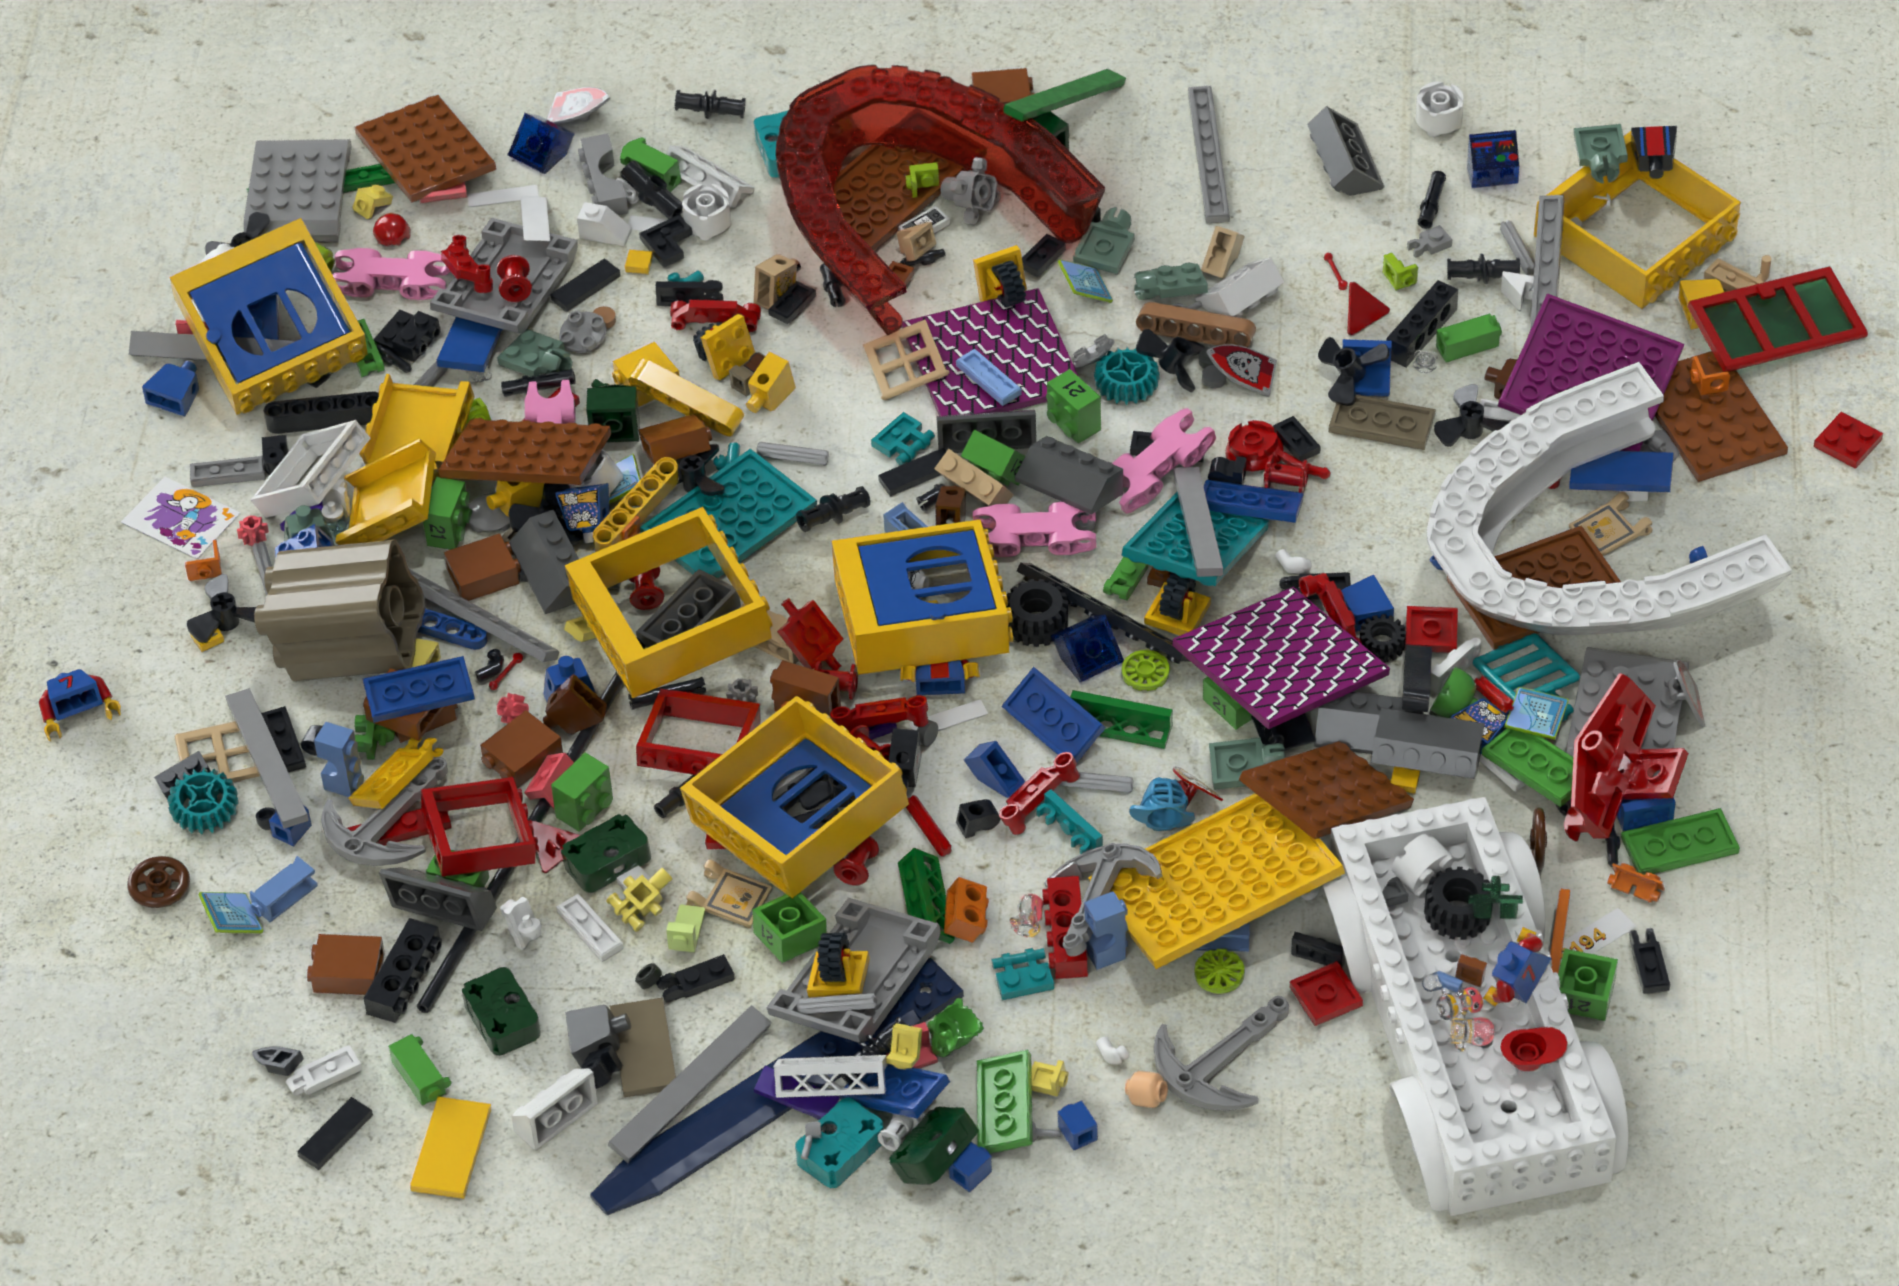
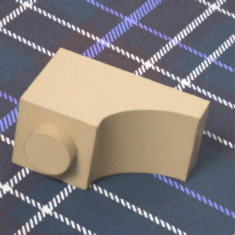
(1222, 251)

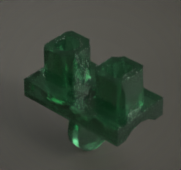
(1483, 902)

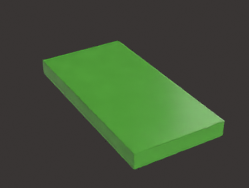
(1534, 763)
(1680, 842)
(1004, 1101)

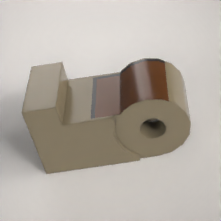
(744, 373)

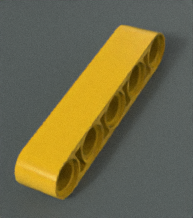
(686, 397)
(640, 497)

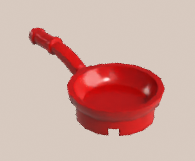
(1260, 441)

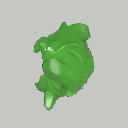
(953, 1028)

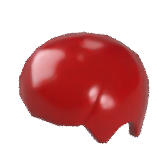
(391, 229)

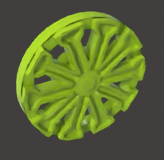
(1145, 670)
(1219, 971)

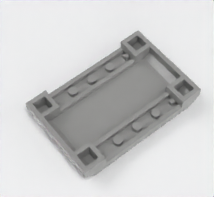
(299, 182)
(500, 239)
(1648, 673)
(897, 952)

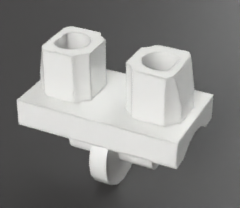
(337, 503)
(521, 921)

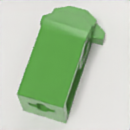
(652, 161)

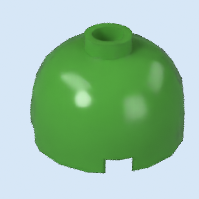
(1455, 695)

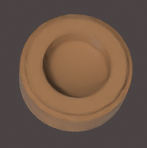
(607, 314)

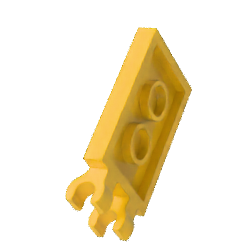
(395, 774)

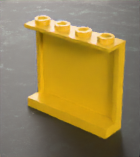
(416, 413)
(390, 494)

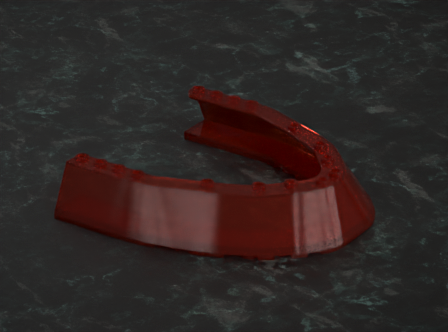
(927, 115)

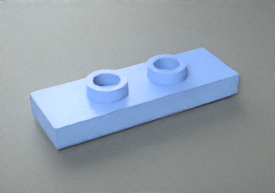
(988, 377)

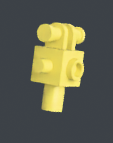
(642, 895)

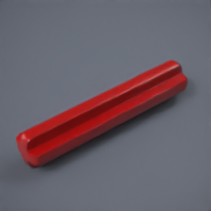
(1494, 694)
(928, 826)

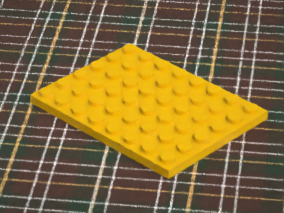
(1220, 878)

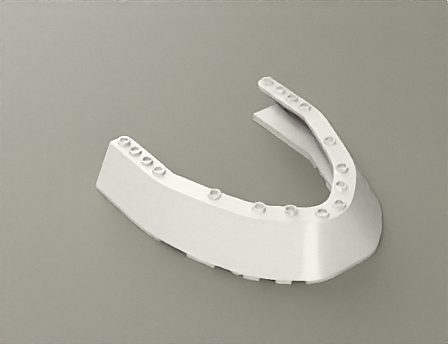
(1523, 462)

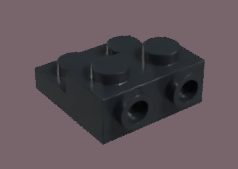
(409, 334)

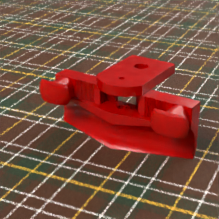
(1613, 765)

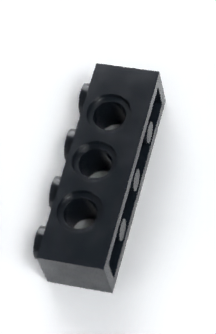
(1422, 322)
(402, 970)

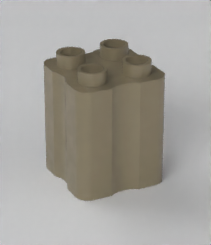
(341, 610)

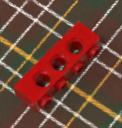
(1064, 902)

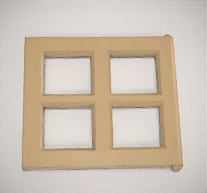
(905, 360)
(220, 753)

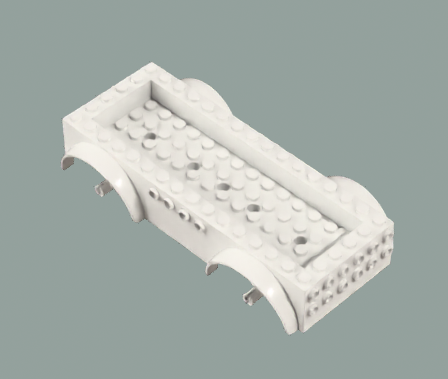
(1471, 1153)

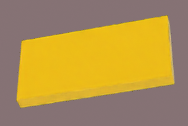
(450, 1147)

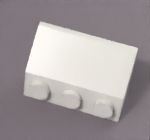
(1242, 289)
(555, 1107)

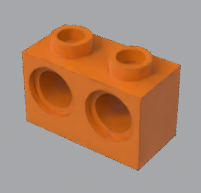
(966, 909)

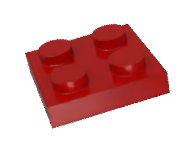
(1848, 440)
(1432, 627)
(1326, 993)

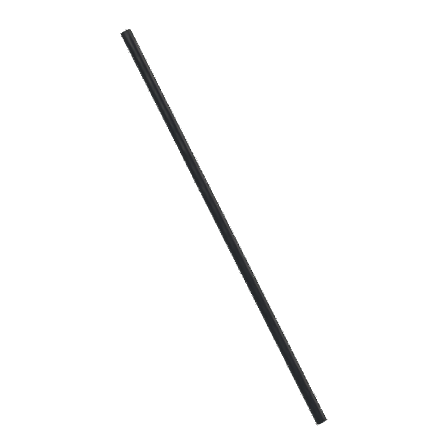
(502, 874)

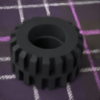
(1037, 597)
(1451, 918)

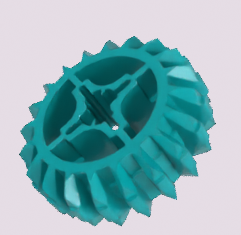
(1126, 376)
(203, 809)

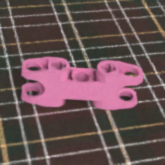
(373, 272)
(556, 409)
(1168, 450)
(1049, 529)

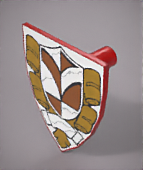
(1194, 784)

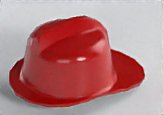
(1533, 1047)

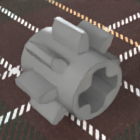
(742, 690)

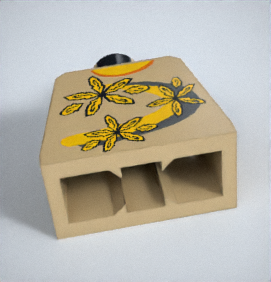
(773, 279)

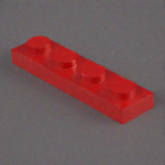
(408, 826)

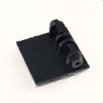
(1290, 733)

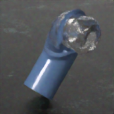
(1439, 980)

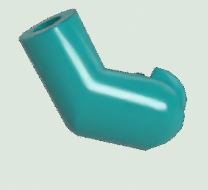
(697, 276)
(732, 454)

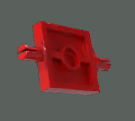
(810, 635)

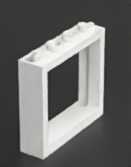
(339, 448)

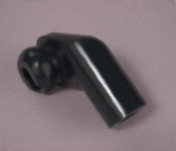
(493, 666)

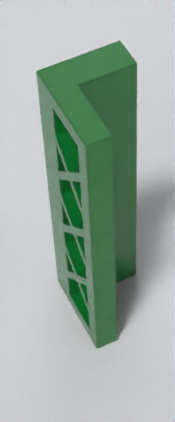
(1128, 713)
(919, 893)

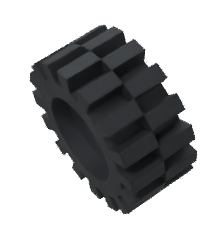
(1386, 627)

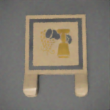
(1609, 527)
(731, 896)

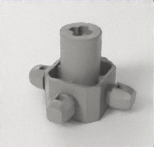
(972, 190)

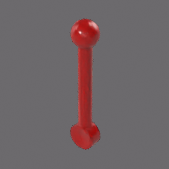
(1342, 284)
(517, 658)

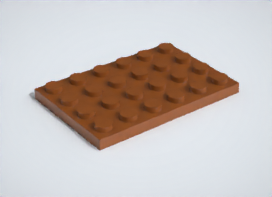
(425, 148)
(1716, 429)
(525, 451)
(1555, 560)
(1326, 789)

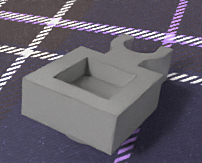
(1432, 240)

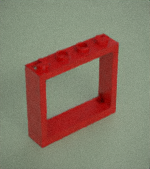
(697, 708)
(476, 795)

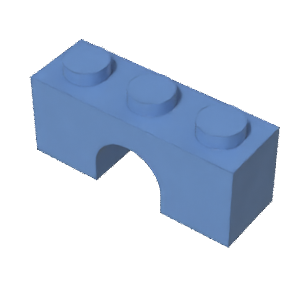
(343, 769)
(1108, 923)

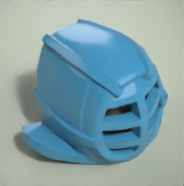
(1163, 806)

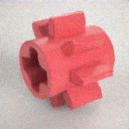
(252, 530)
(511, 707)

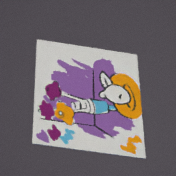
(180, 517)

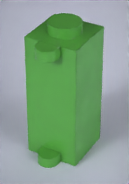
(1468, 337)
(418, 1069)

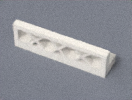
(699, 170)
(830, 1065)

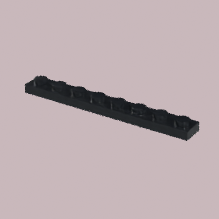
(1116, 619)

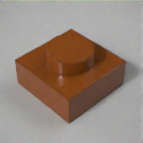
(903, 271)
(1471, 970)

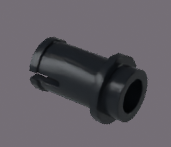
(931, 496)

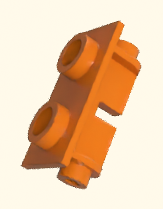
(1627, 877)

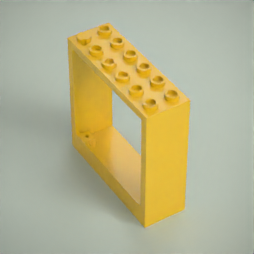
(1681, 186)
(686, 652)

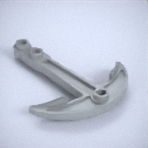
(361, 845)
(1106, 864)
(1199, 1071)

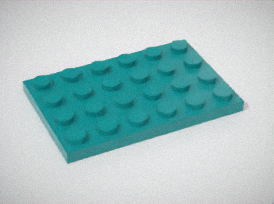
(751, 512)
(1166, 545)

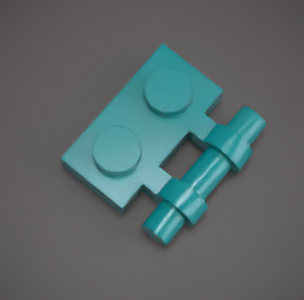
(897, 434)
(1024, 980)

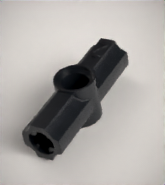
(652, 190)

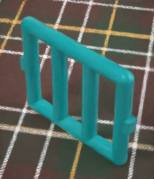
(1544, 650)

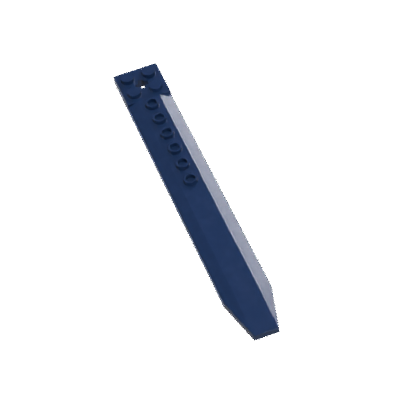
(743, 1112)

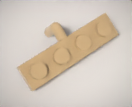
(1734, 278)

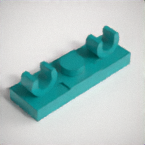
(1070, 822)

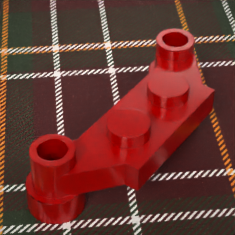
(463, 266)
(712, 312)
(1331, 599)
(883, 712)
(1033, 791)

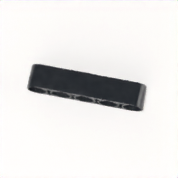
(319, 412)
(1417, 678)

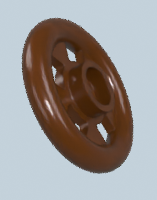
(1538, 837)
(158, 882)

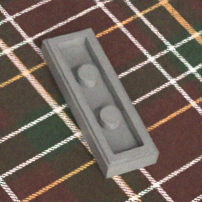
(227, 471)

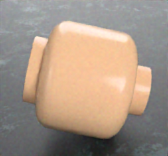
(1146, 1089)

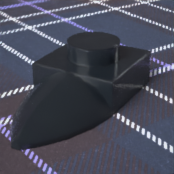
(278, 1059)

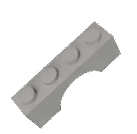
(598, 158)

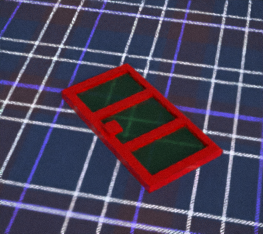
(1777, 319)

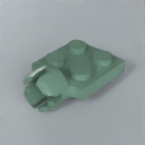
(1601, 150)
(1106, 242)
(1170, 281)
(535, 355)
(1235, 756)

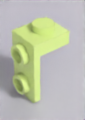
(685, 931)

